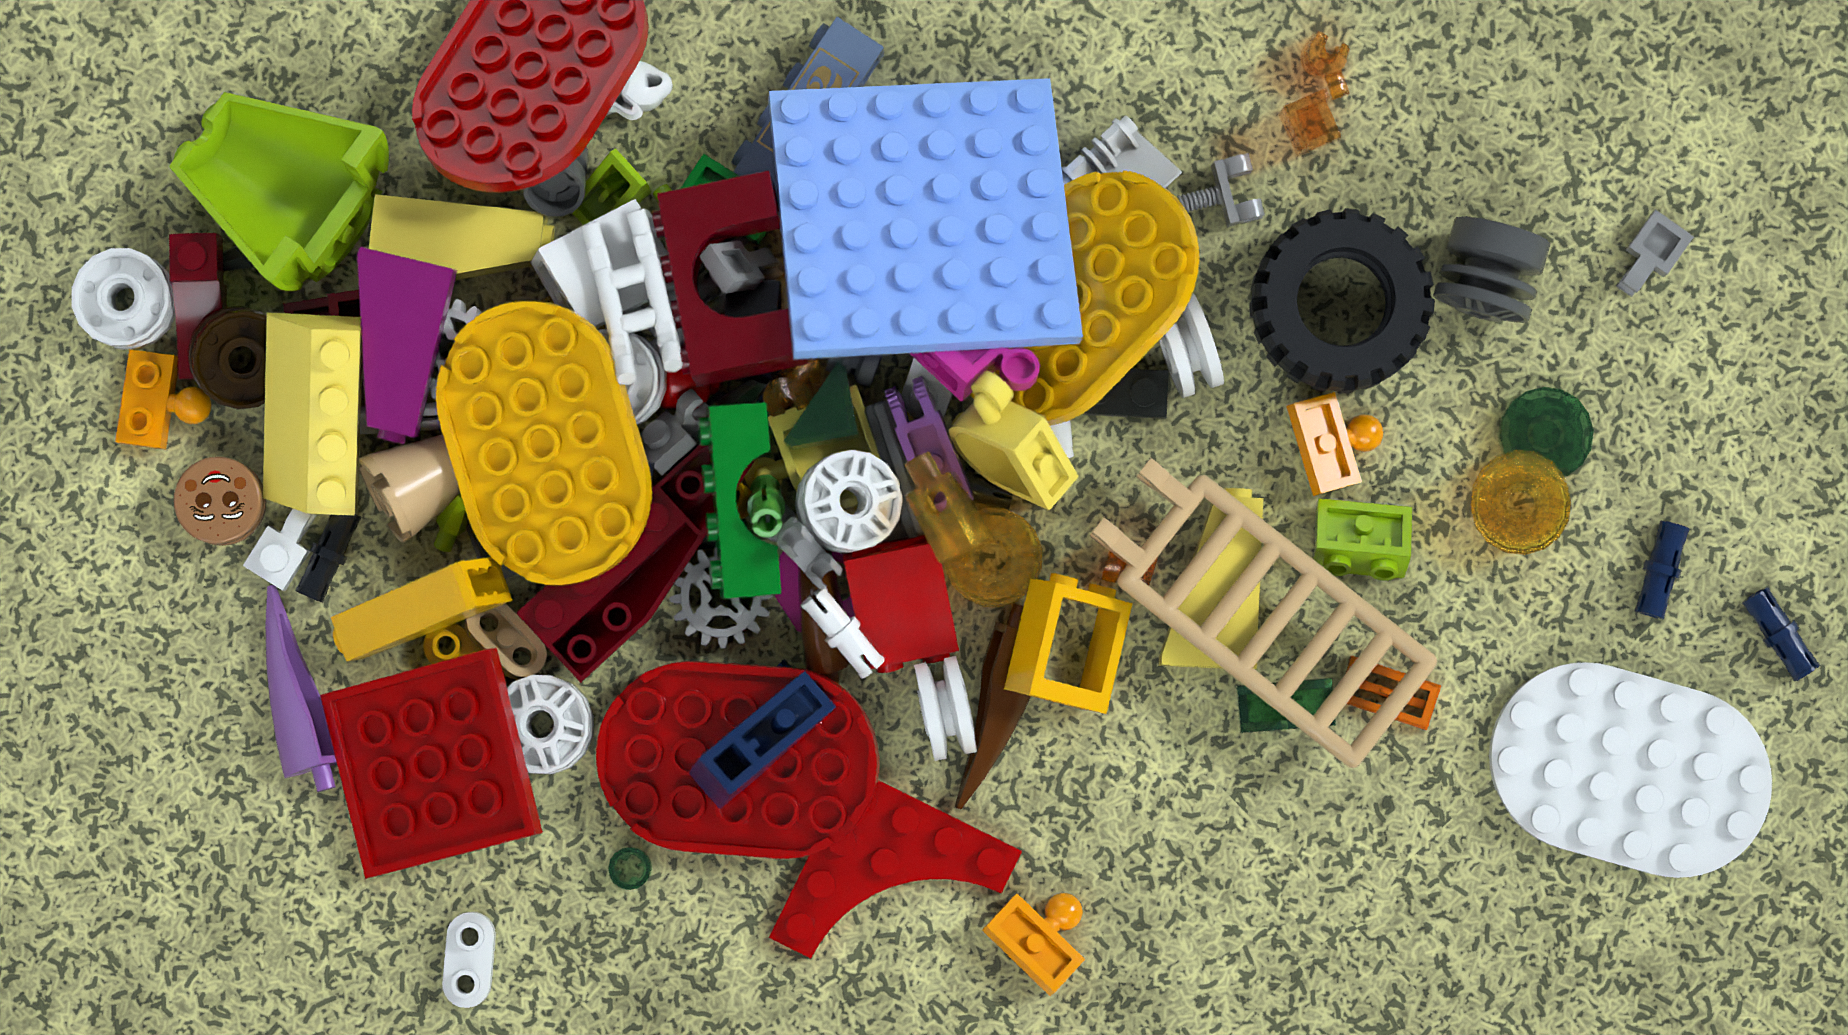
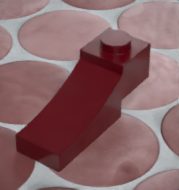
(196, 286)

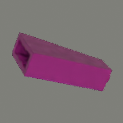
(401, 331)

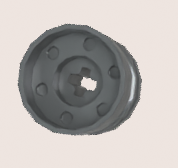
(1491, 270)

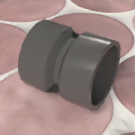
(562, 192)

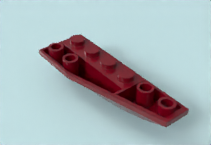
(596, 616)

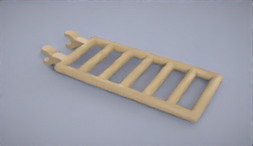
(1241, 666)

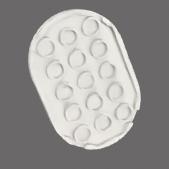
(1630, 770)

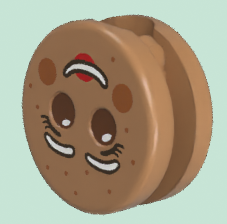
(219, 501)

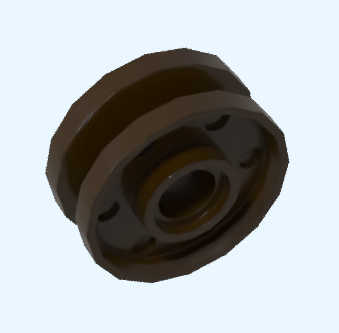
(210, 352)

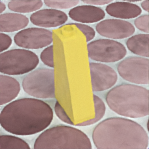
(458, 235)
(1214, 586)

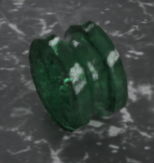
(635, 881)

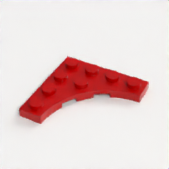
(890, 846)

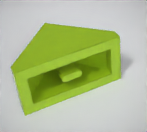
(610, 187)

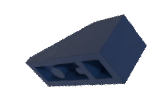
(761, 739)

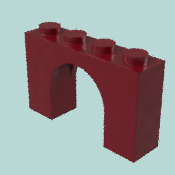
(690, 220)

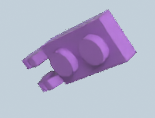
(926, 434)

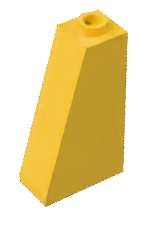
(420, 608)

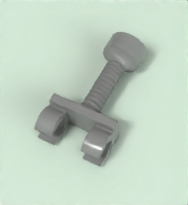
(1221, 193)
(804, 549)

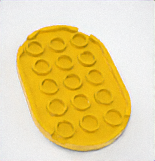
(1133, 281)
(543, 442)

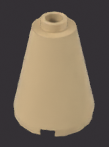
(410, 483)

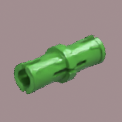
(760, 506)

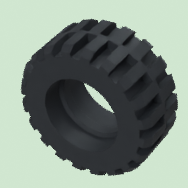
(1386, 256)

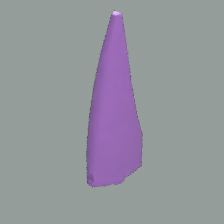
(295, 702)

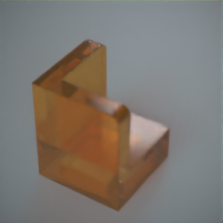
(1309, 123)

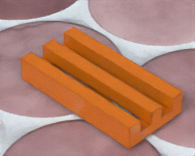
(1426, 705)

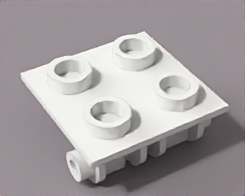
(1122, 150)

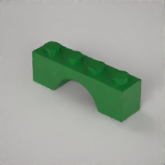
(734, 440)

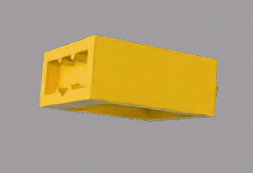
(1036, 637)

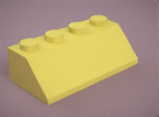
(312, 412)

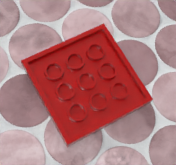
(431, 763)

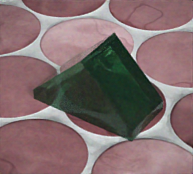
(828, 415)
(1259, 716)

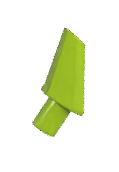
(451, 523)

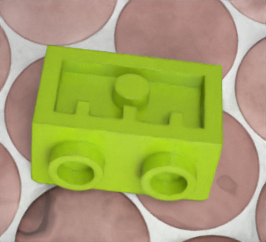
(1363, 538)

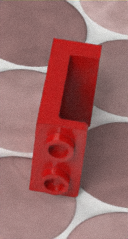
(901, 602)

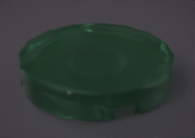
(1548, 424)

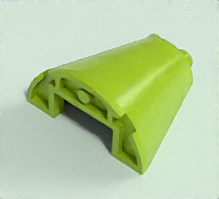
(284, 183)

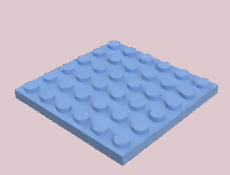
(923, 218)

